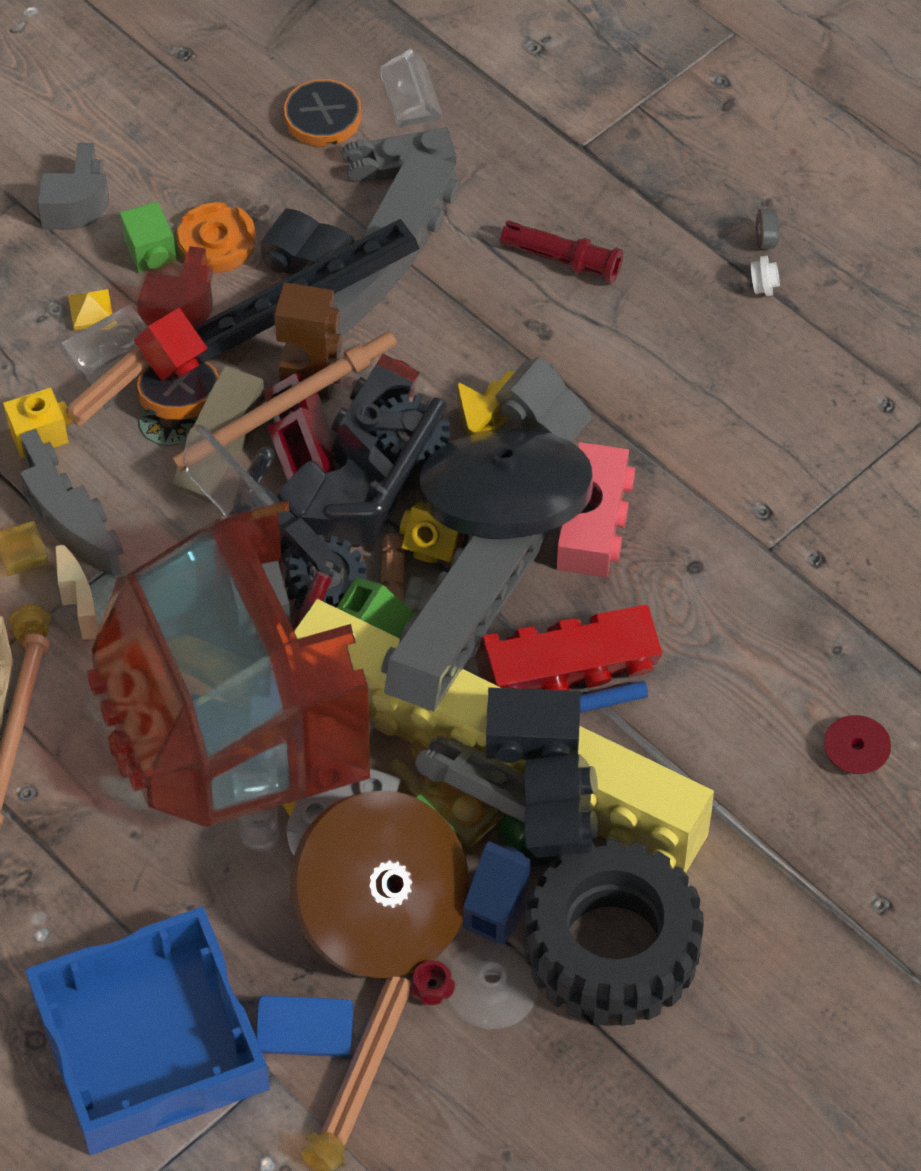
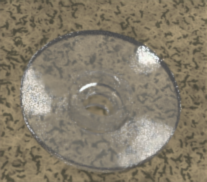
(498, 1003)

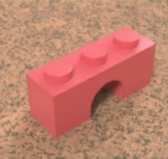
(590, 538)

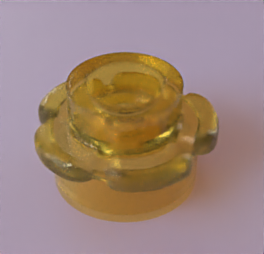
(29, 620)
(323, 1151)

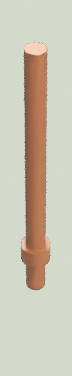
(355, 359)

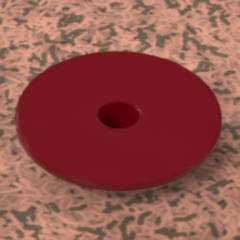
(857, 744)

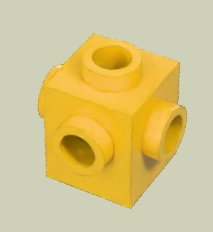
(428, 537)

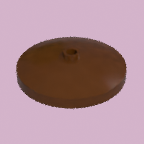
(343, 890)

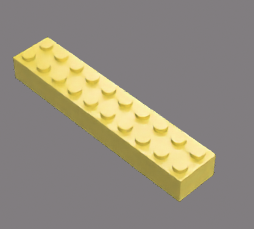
(633, 796)

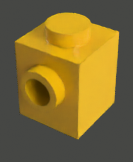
(39, 412)

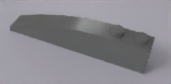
(418, 199)

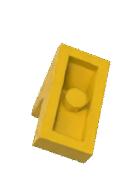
(480, 411)

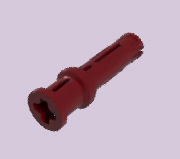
(578, 254)

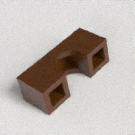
(309, 328)

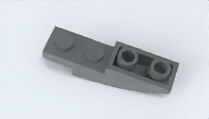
(67, 511)

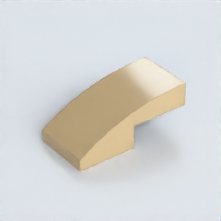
(76, 590)

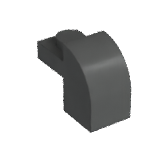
(74, 198)

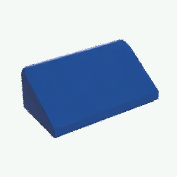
(305, 1026)

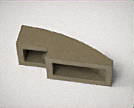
(229, 399)

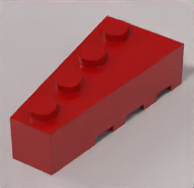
(572, 652)

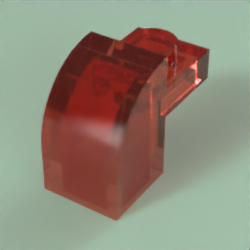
(188, 291)

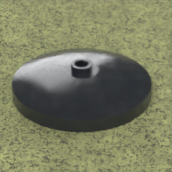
(506, 483)

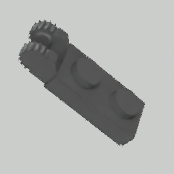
(386, 156)
(475, 775)

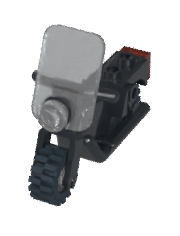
(338, 504)

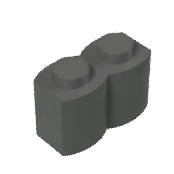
(541, 402)

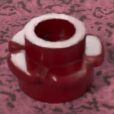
(432, 971)

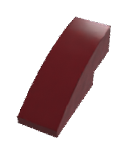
(300, 431)

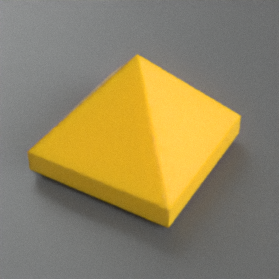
(89, 308)

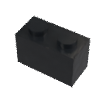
(531, 723)

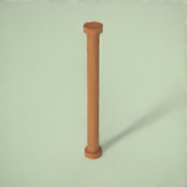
(35, 647)

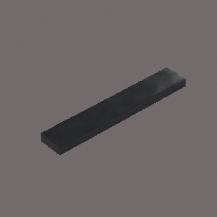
(331, 273)

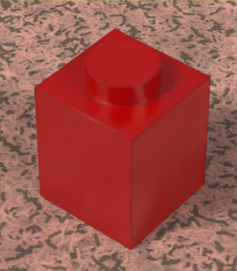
(171, 345)

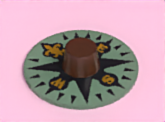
(165, 431)

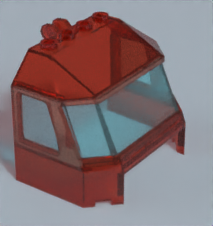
(216, 690)

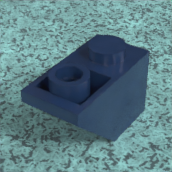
(497, 893)

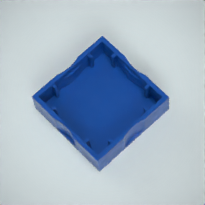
(147, 1030)

